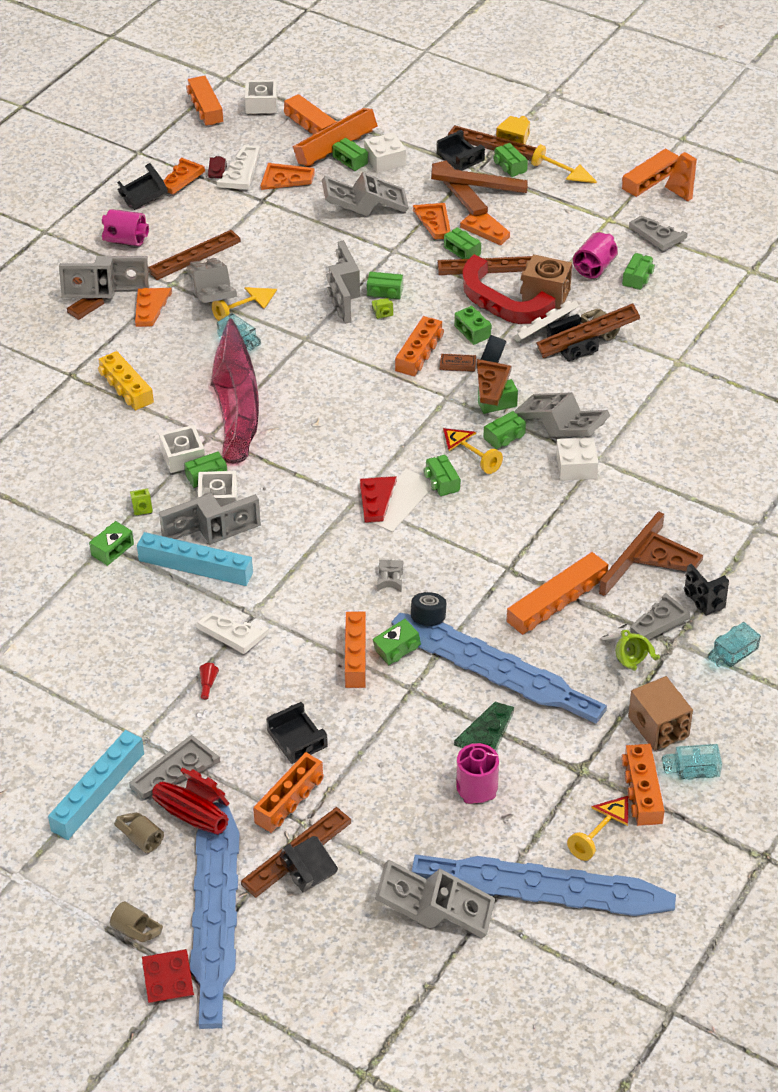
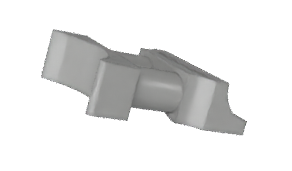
(392, 569)

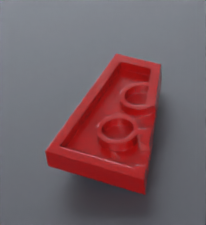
(376, 497)

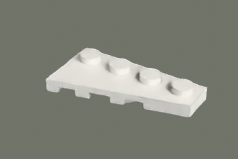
(241, 170)
(539, 323)

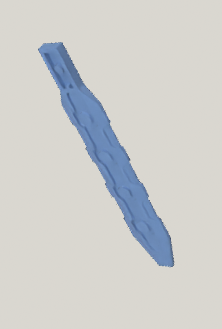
(504, 669)
(541, 883)
(214, 918)

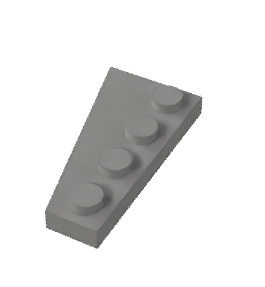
(188, 754)

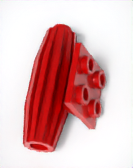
(194, 802)

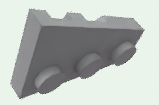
(655, 233)
(660, 618)

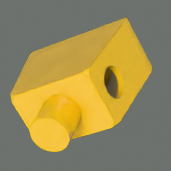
(514, 129)

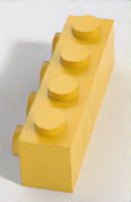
(125, 380)

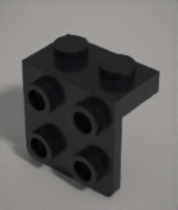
(706, 595)
(308, 863)

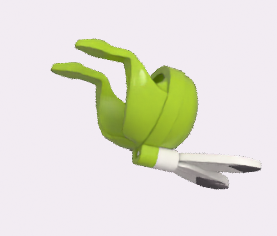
(637, 644)

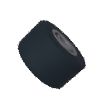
(493, 349)
(428, 608)

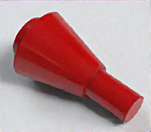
(208, 674)

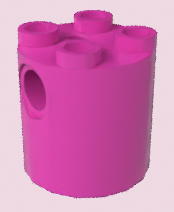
(124, 227)
(595, 255)
(477, 773)

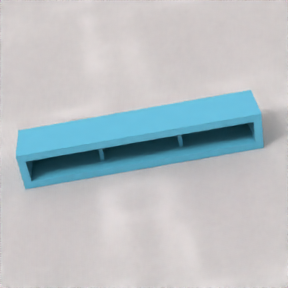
(195, 559)
(96, 785)

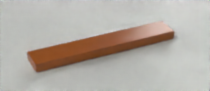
(491, 142)
(479, 179)
(464, 193)
(193, 254)
(495, 265)
(588, 330)
(626, 559)
(273, 870)

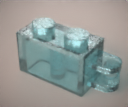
(246, 330)
(734, 645)
(694, 762)

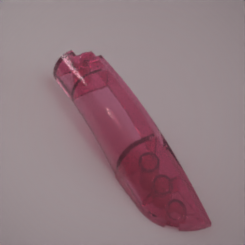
(236, 392)

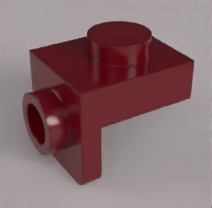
(217, 167)

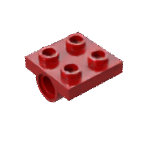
(167, 975)

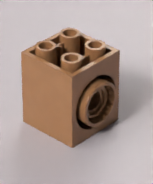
(546, 275)
(660, 713)

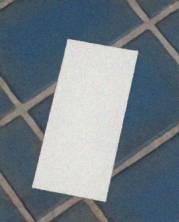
(406, 495)

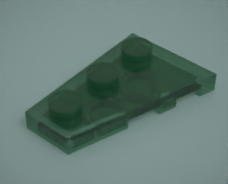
(488, 727)

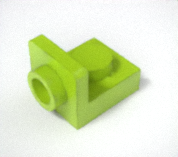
(382, 308)
(141, 501)

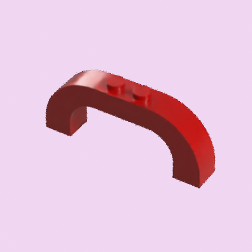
(497, 303)

